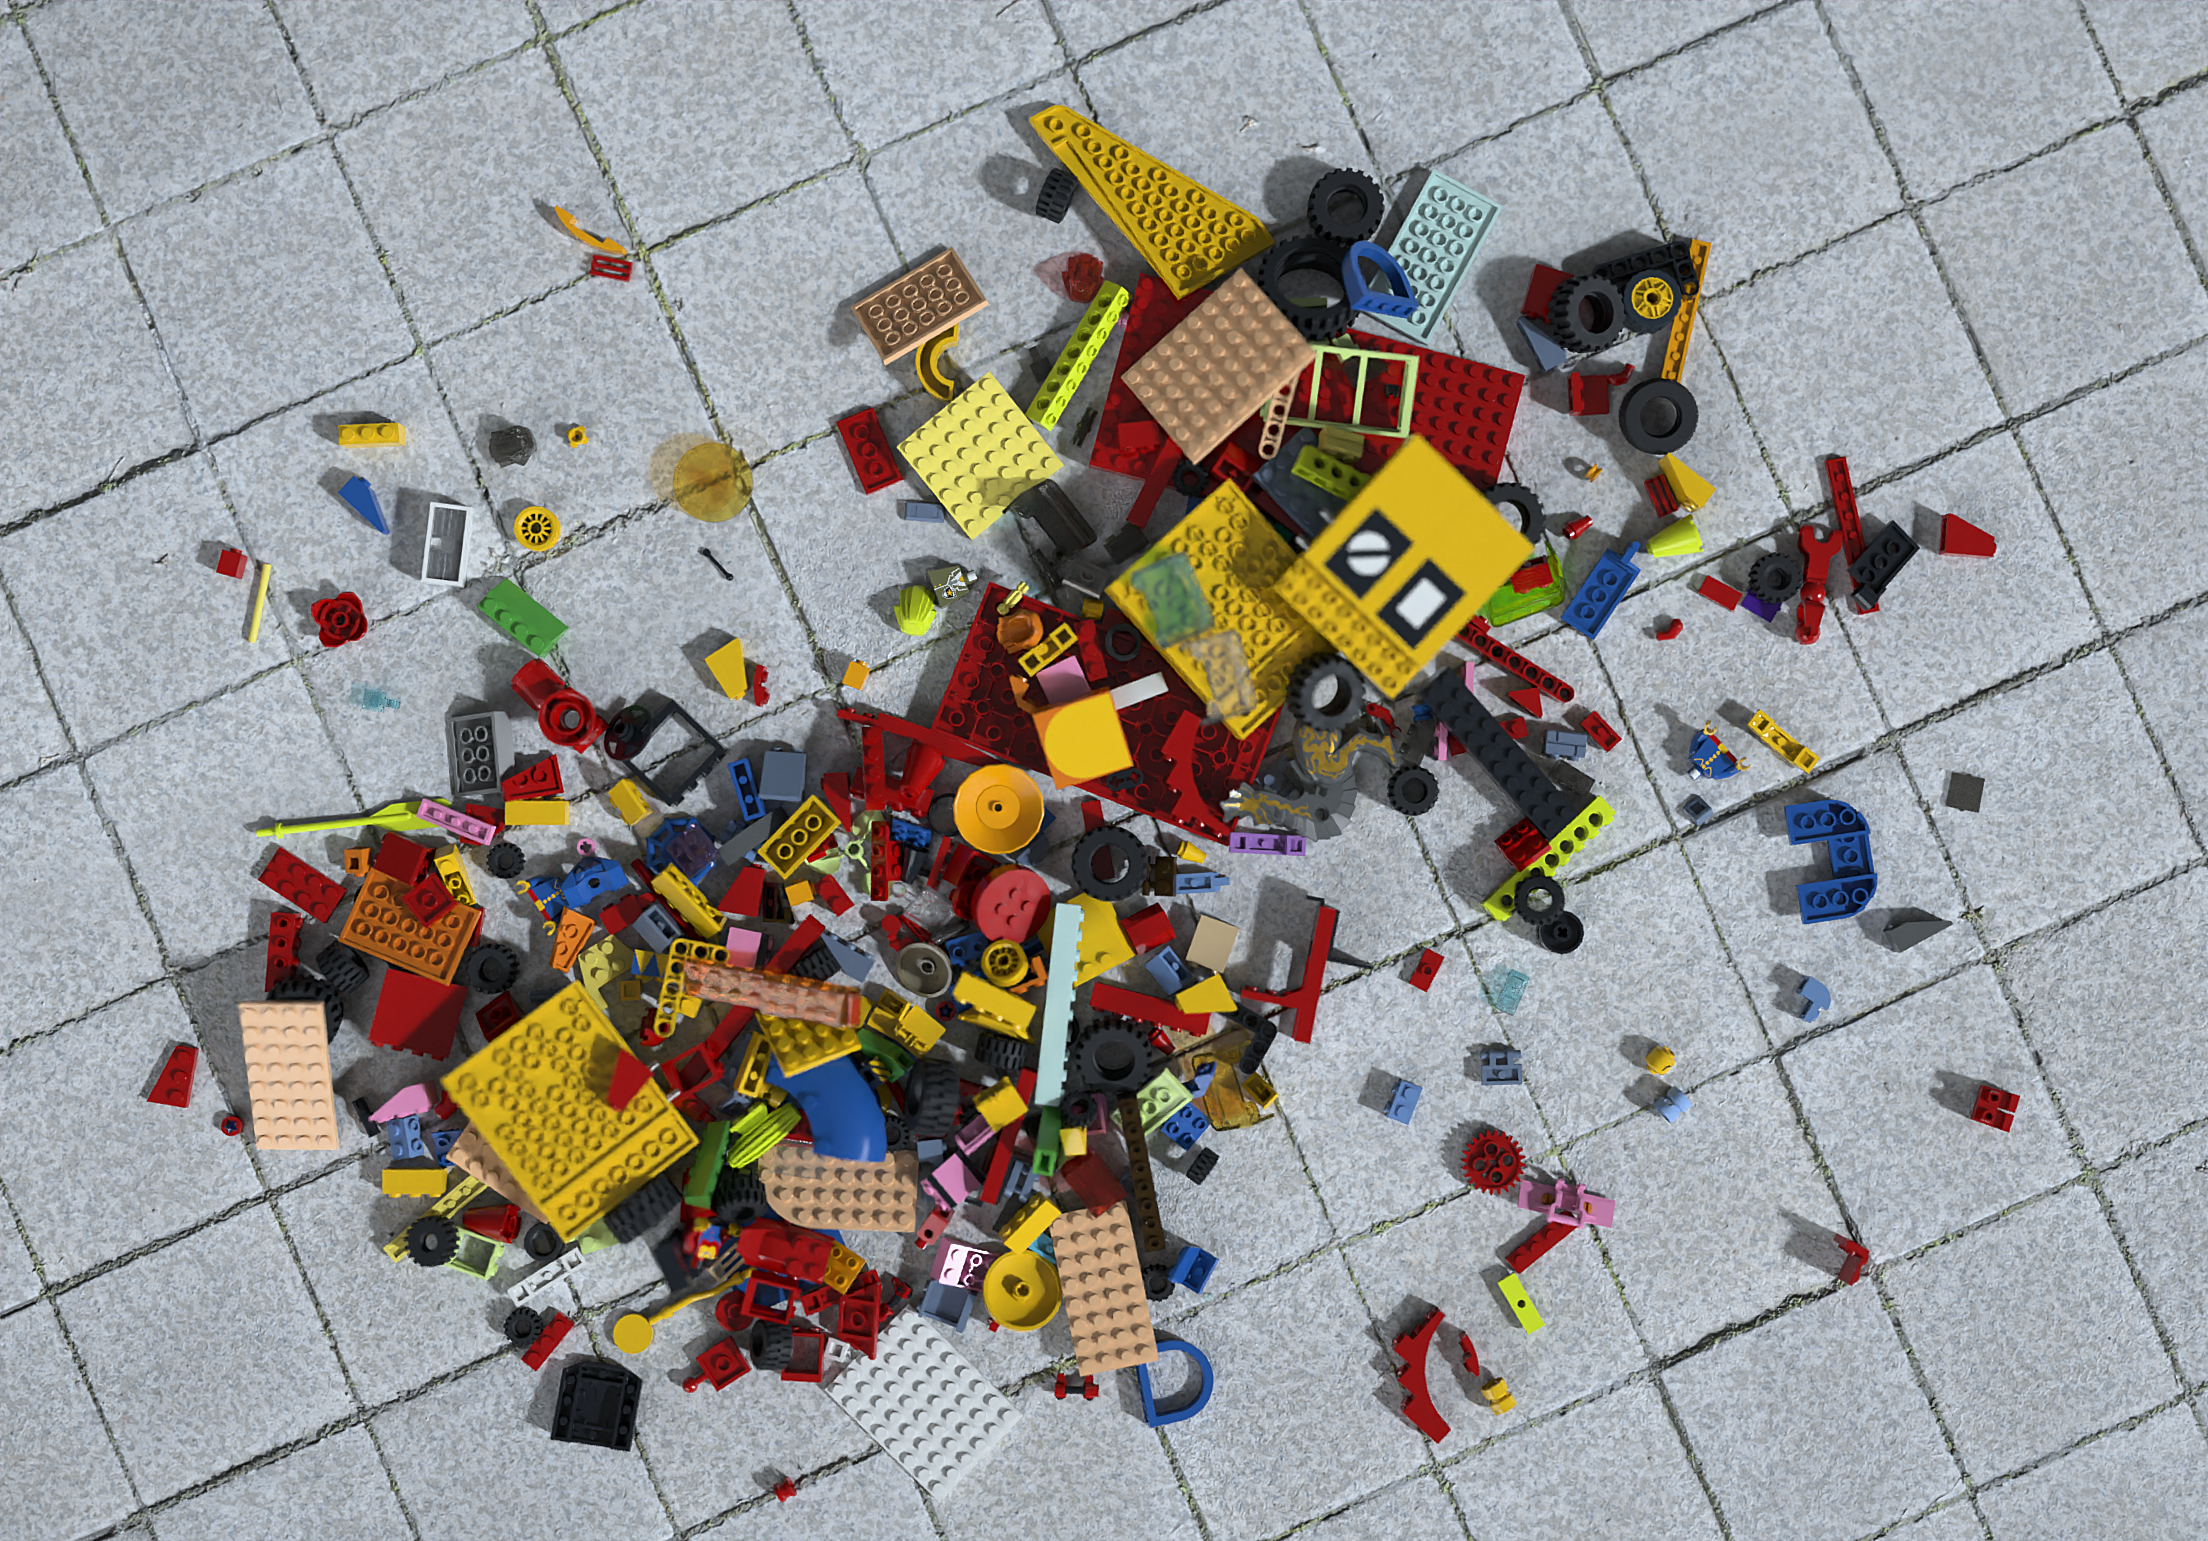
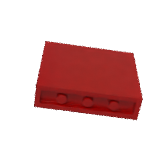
(417, 1015)

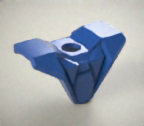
(576, 886)

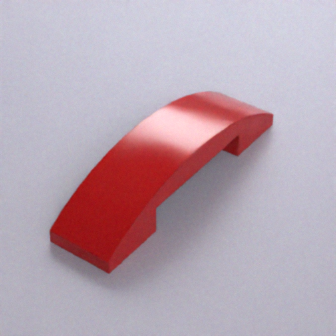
(828, 1296)

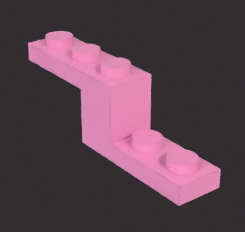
(1441, 732)

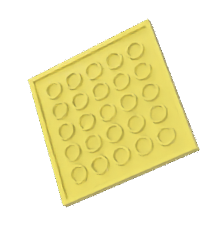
(979, 454)

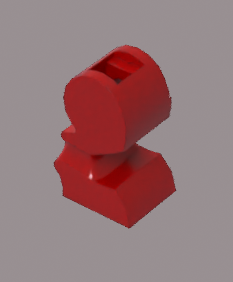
(892, 924)

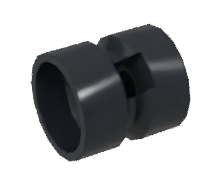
(730, 1173)

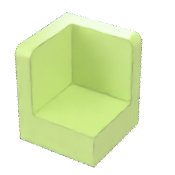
(1345, 342)

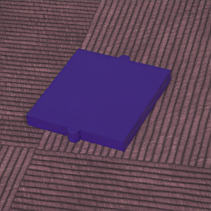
(1763, 610)

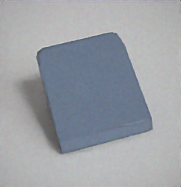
(1698, 810)

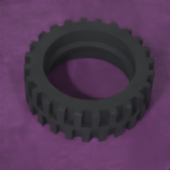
(1308, 254)

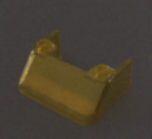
(1224, 1096)

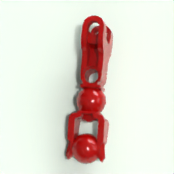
(1815, 574)

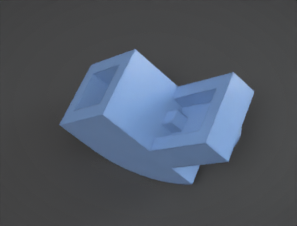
(1817, 997)

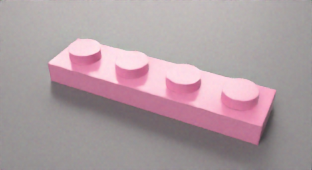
(456, 821)

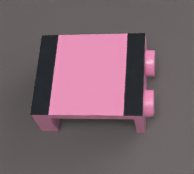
(746, 947)
(953, 1181)

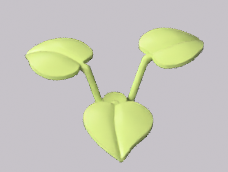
(861, 828)

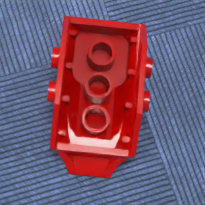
(786, 1249)

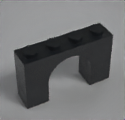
(674, 1263)

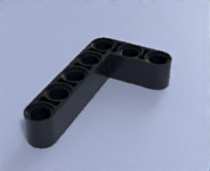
(1646, 257)
(1257, 1028)

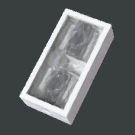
(447, 545)

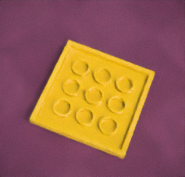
(805, 1044)

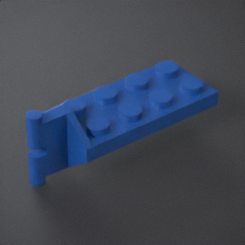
(1602, 591)

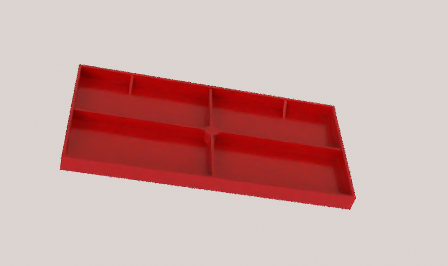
(1456, 407)

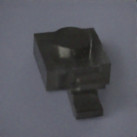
(1040, 367)

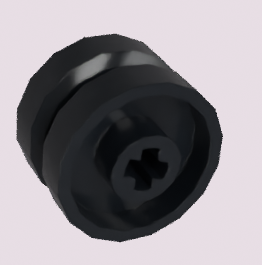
(1568, 940)

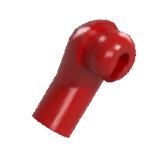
(1623, 377)

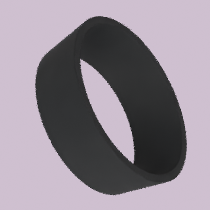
(929, 816)

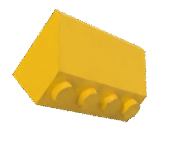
(799, 836)
(689, 901)
(994, 1000)

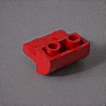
(1522, 845)

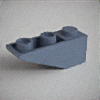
(851, 961)

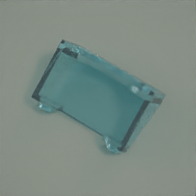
(1174, 599)

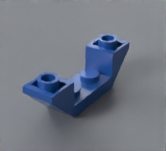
(1201, 1081)

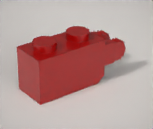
(626, 912)

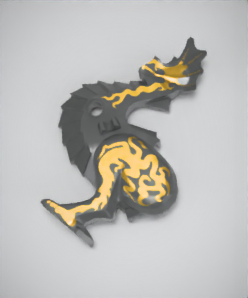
(1321, 777)

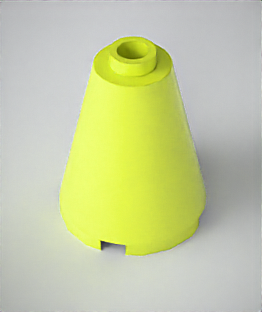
(1676, 539)

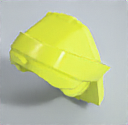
(915, 610)

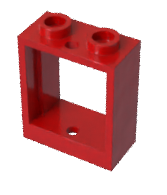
(675, 1078)
(765, 1312)
(805, 1375)

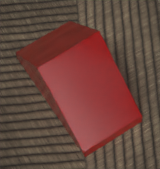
(1528, 700)

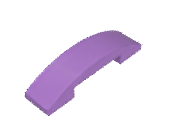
(1267, 844)

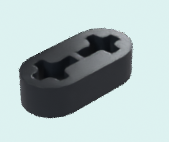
(1126, 784)

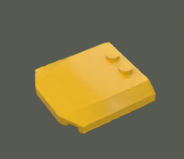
(1102, 942)

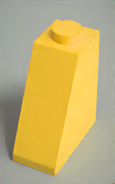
(730, 669)
(1206, 996)

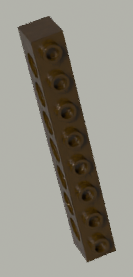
(1141, 1171)

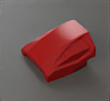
(1148, 928)

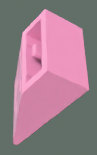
(414, 1097)
(962, 1264)

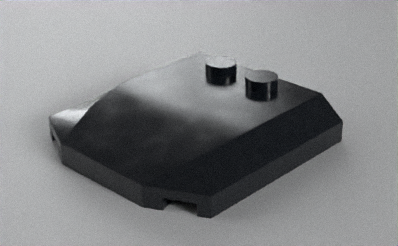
(597, 1405)

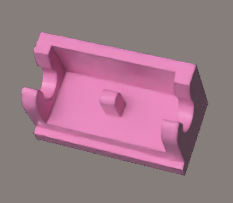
(974, 1134)

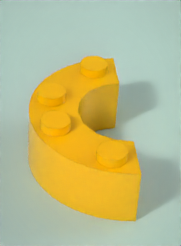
(927, 360)

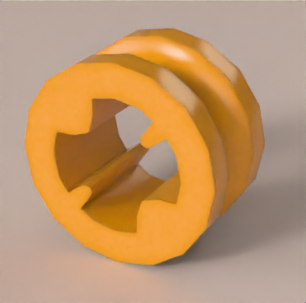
(1593, 472)

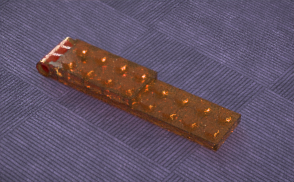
(775, 993)

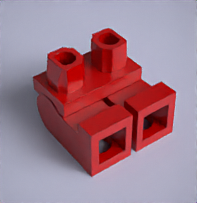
(1987, 1105)

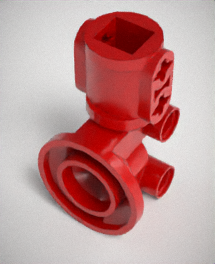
(545, 693)

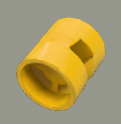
(773, 1093)
(1500, 1399)

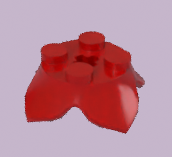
(327, 614)

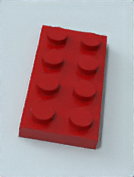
(303, 884)

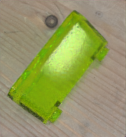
(1507, 607)

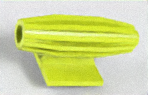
(760, 1131)

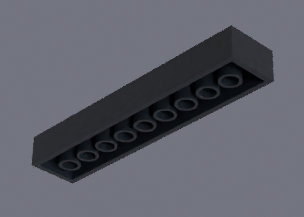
(1496, 752)

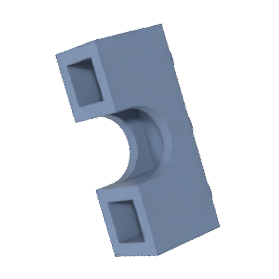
(932, 1151)

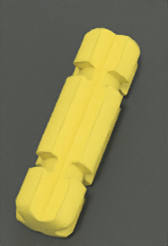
(1012, 598)

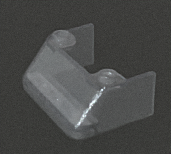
(1227, 675)

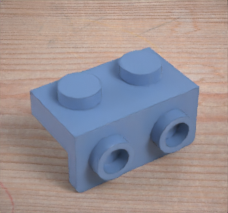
(405, 1137)

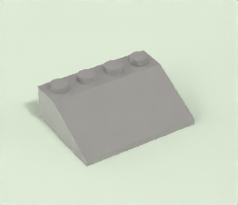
(481, 752)

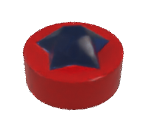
(945, 1010)
(231, 1125)

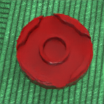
(728, 1312)

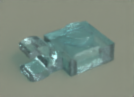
(377, 701)

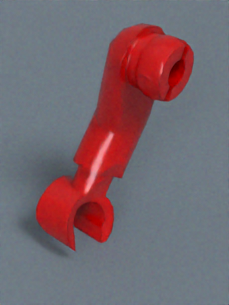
(1384, 714)

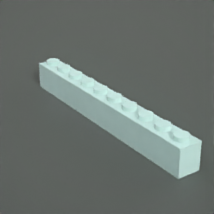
(1058, 1002)

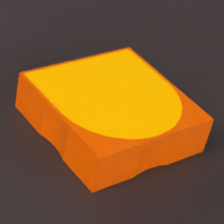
(1082, 738)

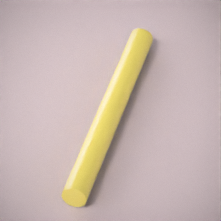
(259, 603)

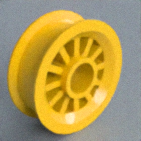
(528, 513)
(1013, 954)

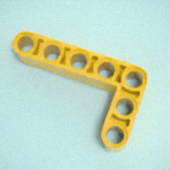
(679, 979)

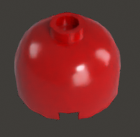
(647, 1030)

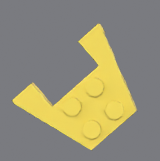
(604, 963)

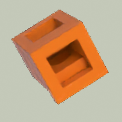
(358, 860)

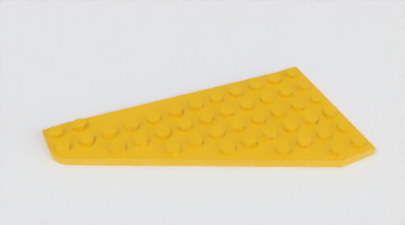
(1167, 216)

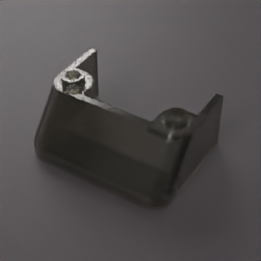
(1057, 518)

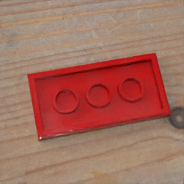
(869, 451)

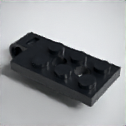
(1869, 575)

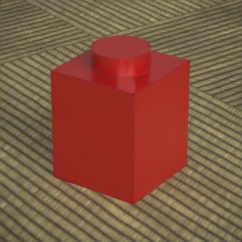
(232, 563)

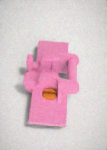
(1568, 1197)

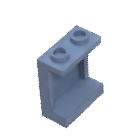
(947, 1304)

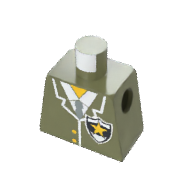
(951, 584)

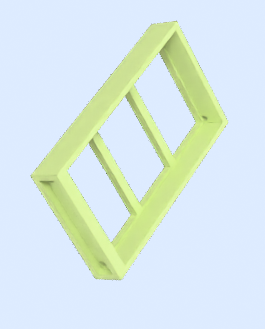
(1405, 402)

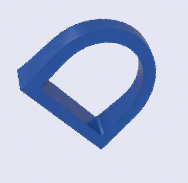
(1400, 304)
(1162, 1418)

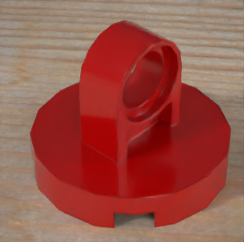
(962, 898)

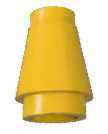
(1190, 852)

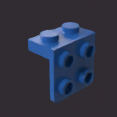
(1193, 1268)

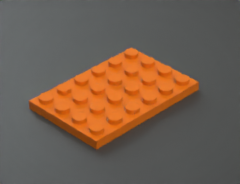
(391, 931)

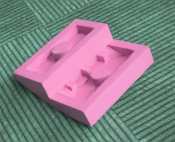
(1063, 681)

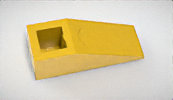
(454, 874)

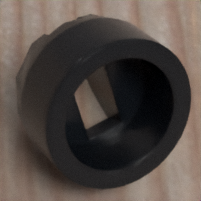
(1391, 389)

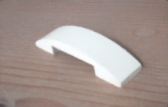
(547, 1276)

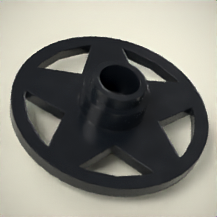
(628, 733)

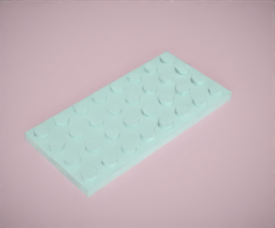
(1436, 251)

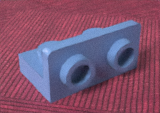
(1403, 1101)

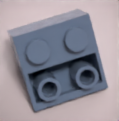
(658, 928)

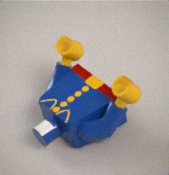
(1712, 757)
(547, 897)

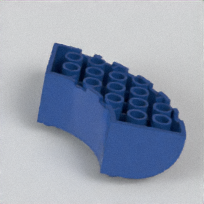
(840, 1107)

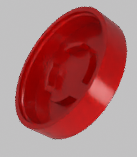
(1010, 903)

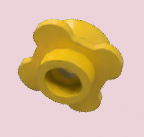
(572, 433)

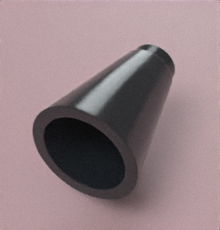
(913, 861)

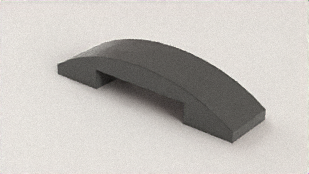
(752, 836)

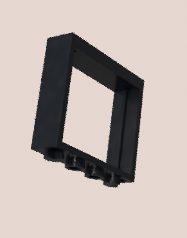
(704, 770)

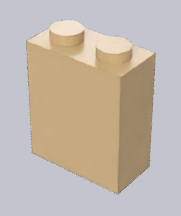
(1211, 944)

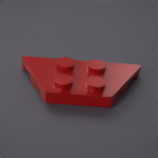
(860, 1319)

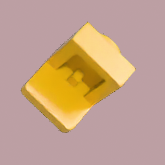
(1092, 609)

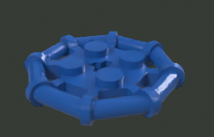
(665, 856)

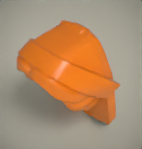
(1020, 630)

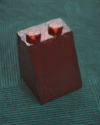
(1093, 1181)

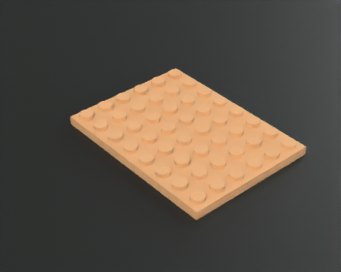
(1218, 366)

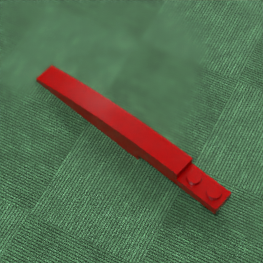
(947, 746)

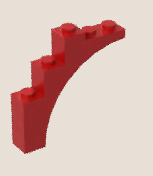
(1189, 805)
(1412, 1376)

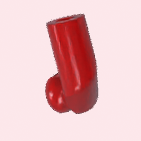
(1673, 631)

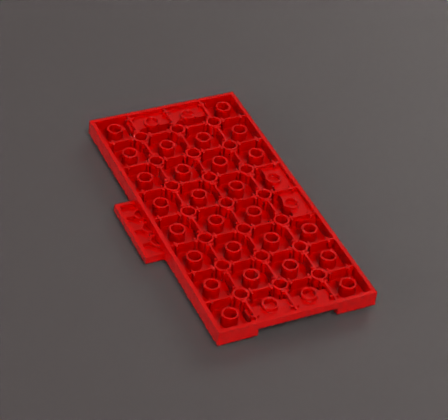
(984, 714)

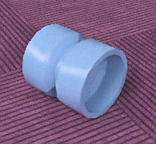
(1679, 1101)

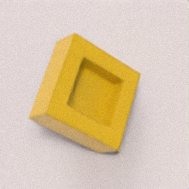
(631, 990)

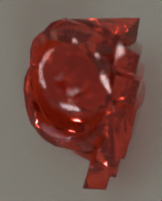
(1082, 277)

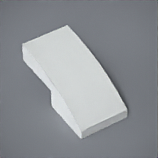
(840, 1350)

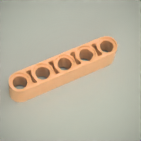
(1276, 419)

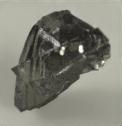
(512, 445)

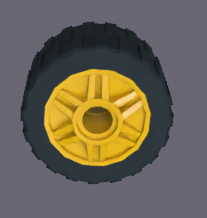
(1662, 294)

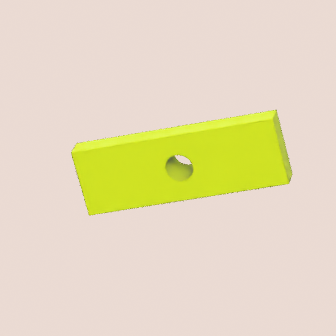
(1526, 1312)

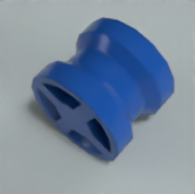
(1421, 713)

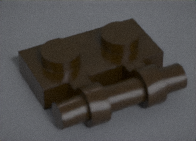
(1165, 877)

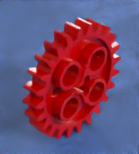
(1508, 1172)

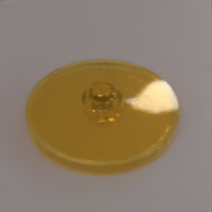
(713, 482)

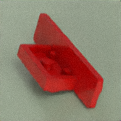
(885, 860)

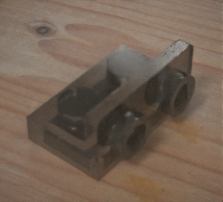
(1374, 368)

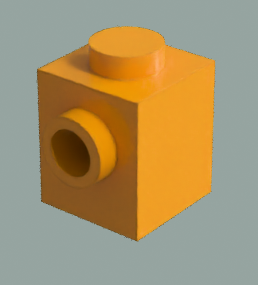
(856, 674)
(801, 892)

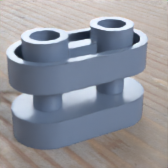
(1026, 1191)

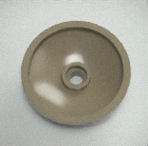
(920, 976)

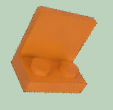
(1037, 968)

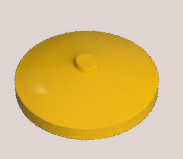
(1022, 1291)

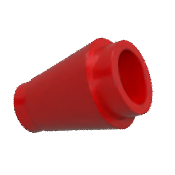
(1576, 527)
(1161, 1041)

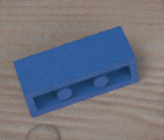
(747, 789)

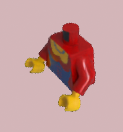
(706, 1239)

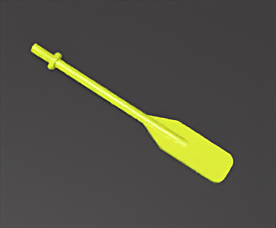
(393, 818)

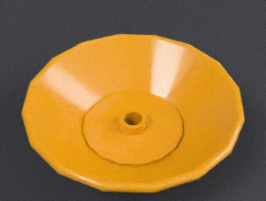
(1003, 829)

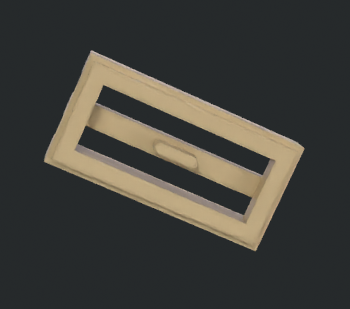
(723, 1256)

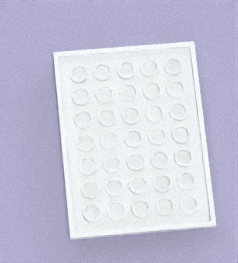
(924, 1402)

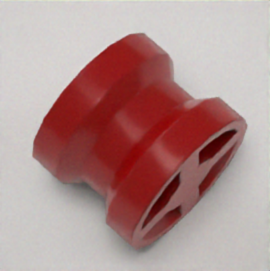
(785, 1489)

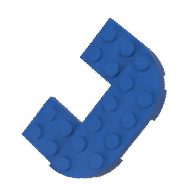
(1849, 857)

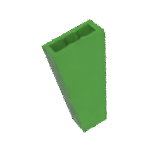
(1047, 1140)

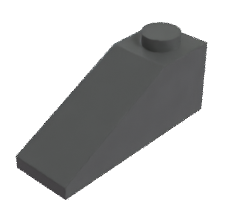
(1909, 933)

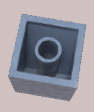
(783, 775)

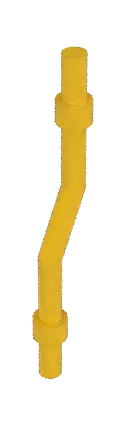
(668, 1311)

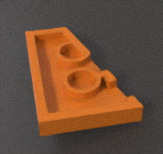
(570, 938)

